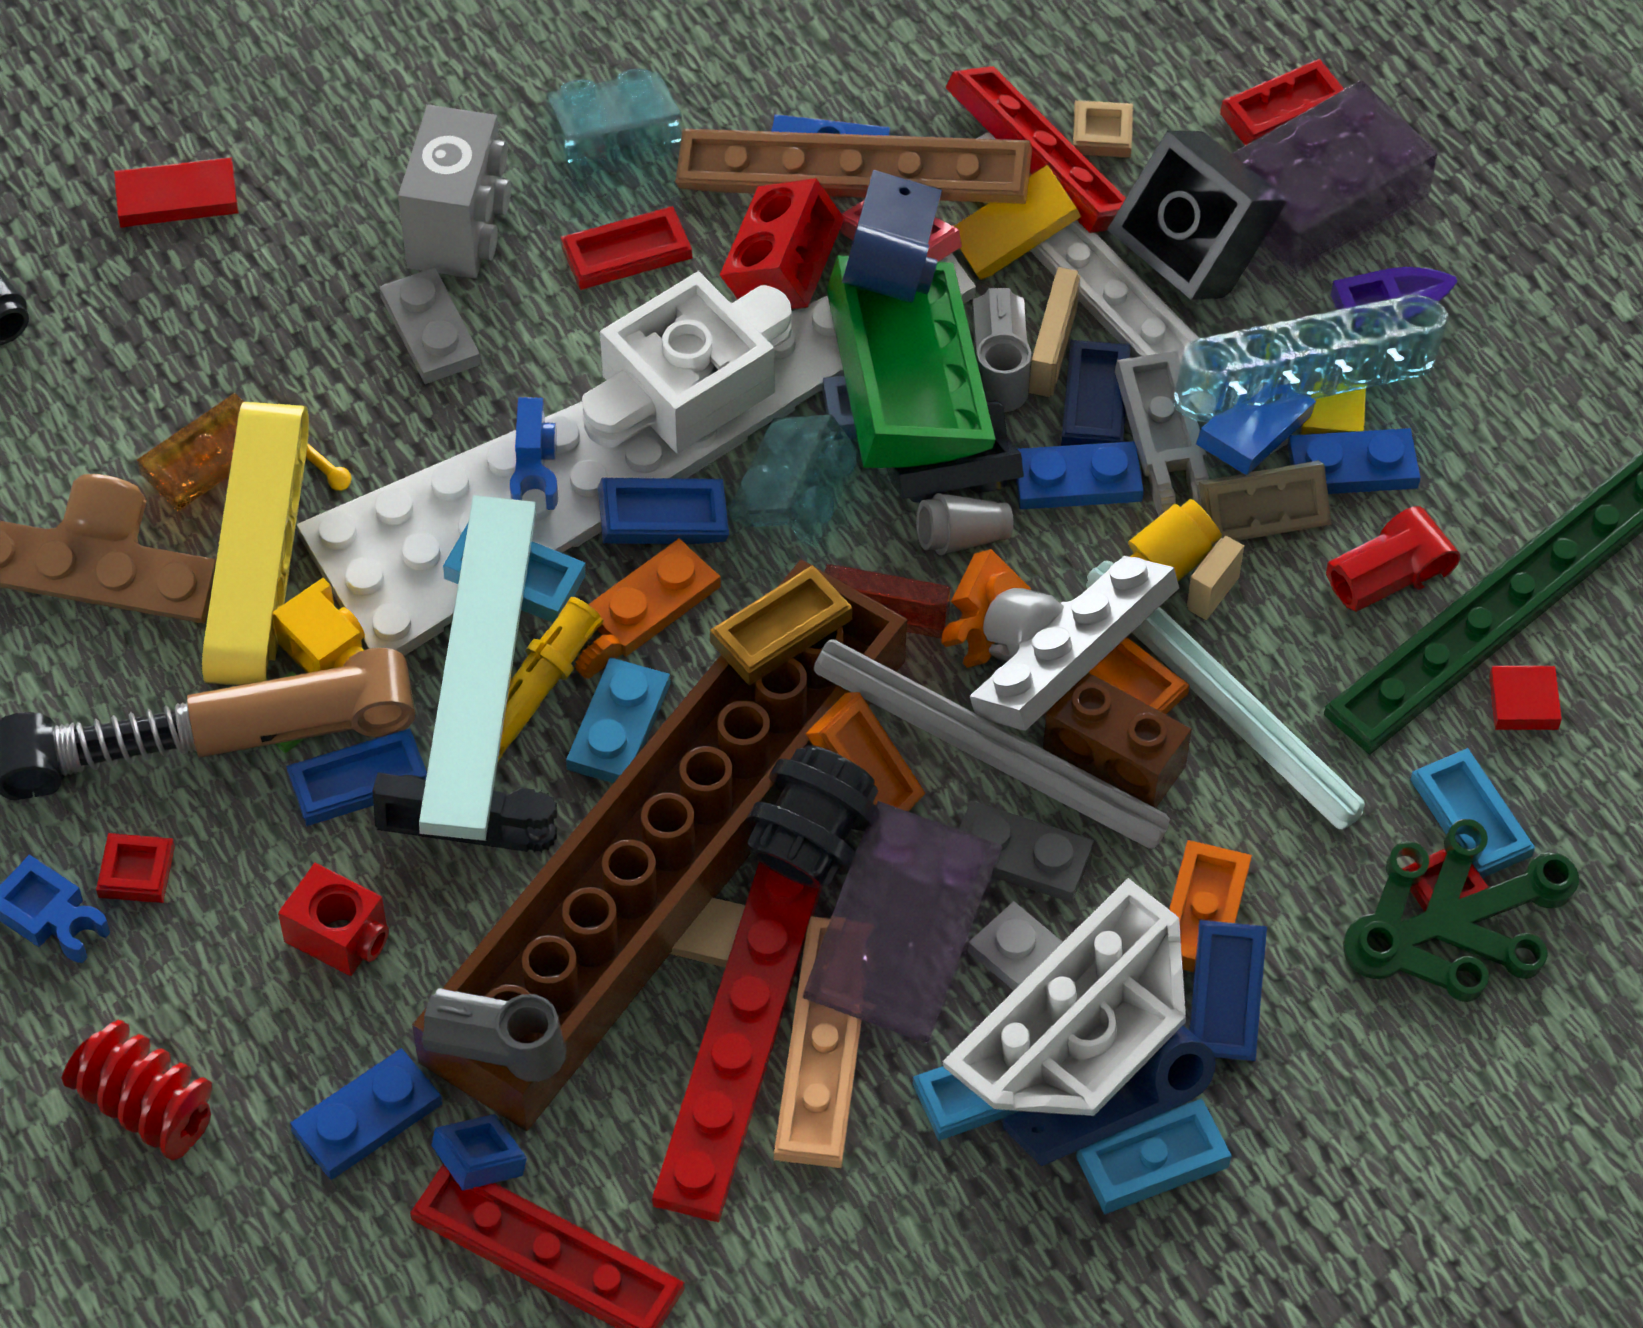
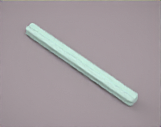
(1246, 715)

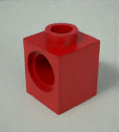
(331, 897)

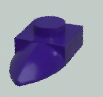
(1391, 284)

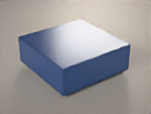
(479, 1151)

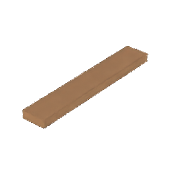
(845, 162)

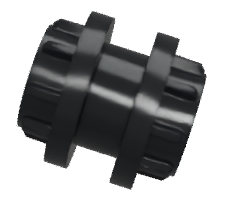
(812, 817)

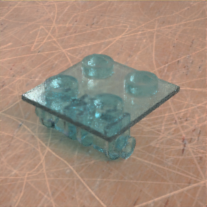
(629, 102)

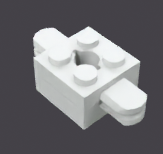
(661, 346)

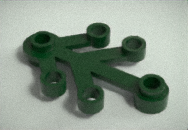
(1455, 918)

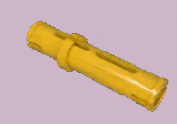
(546, 664)

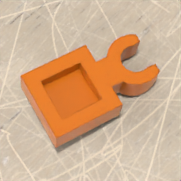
(981, 583)

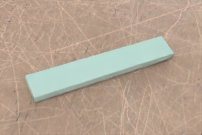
(478, 669)

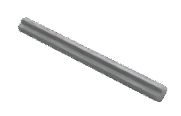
(992, 744)

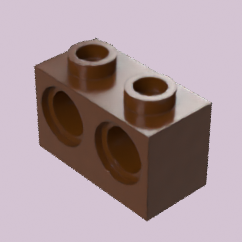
(1117, 739)

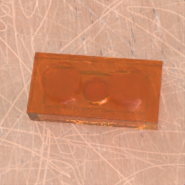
(194, 456)

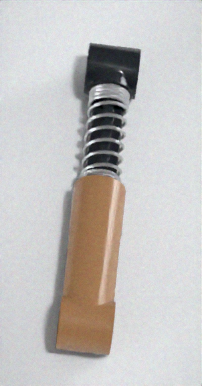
(364, 695)

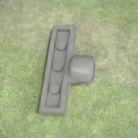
(1057, 643)

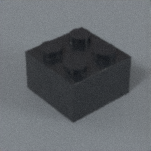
(1197, 214)

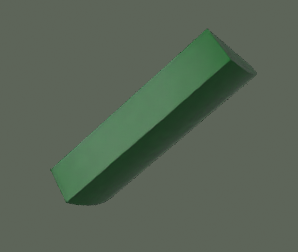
(910, 372)

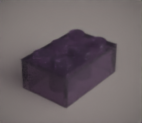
(1342, 172)

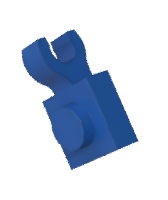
(533, 445)

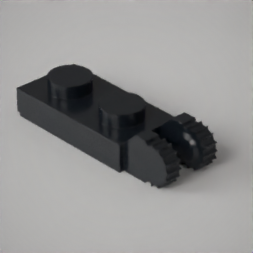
(515, 820)

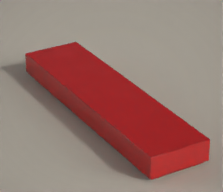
(1013, 117)
(549, 1252)

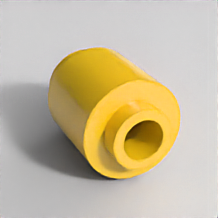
(1177, 538)

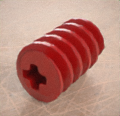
(141, 1088)

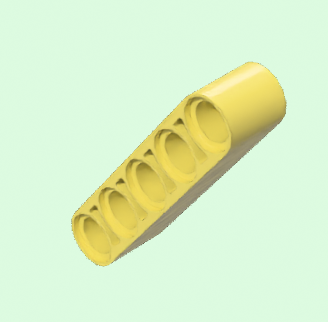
(255, 542)

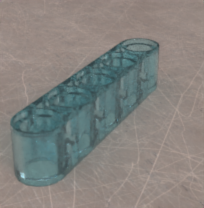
(1310, 357)

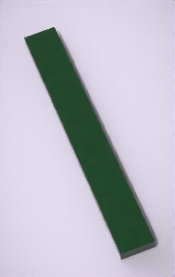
(1492, 611)

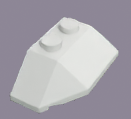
(1082, 1014)

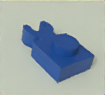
(44, 903)

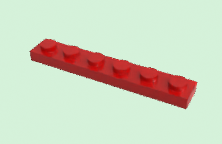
(736, 1047)

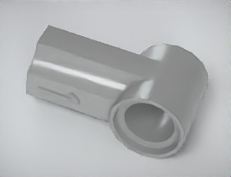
(1002, 347)

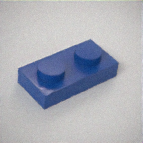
(1360, 459)
(1079, 475)
(366, 1113)

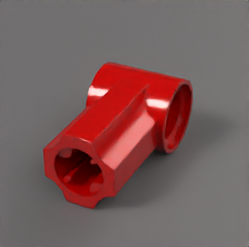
(1403, 554)

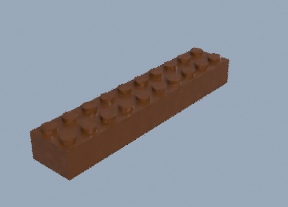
(650, 857)

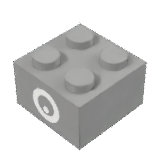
(454, 192)

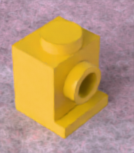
(316, 631)

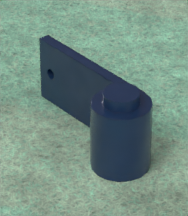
(894, 238)
(1165, 1081)

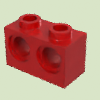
(784, 241)

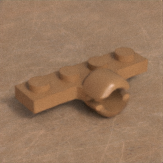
(99, 559)

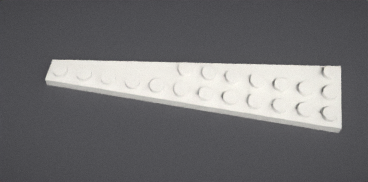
(392, 544)

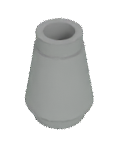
(961, 523)

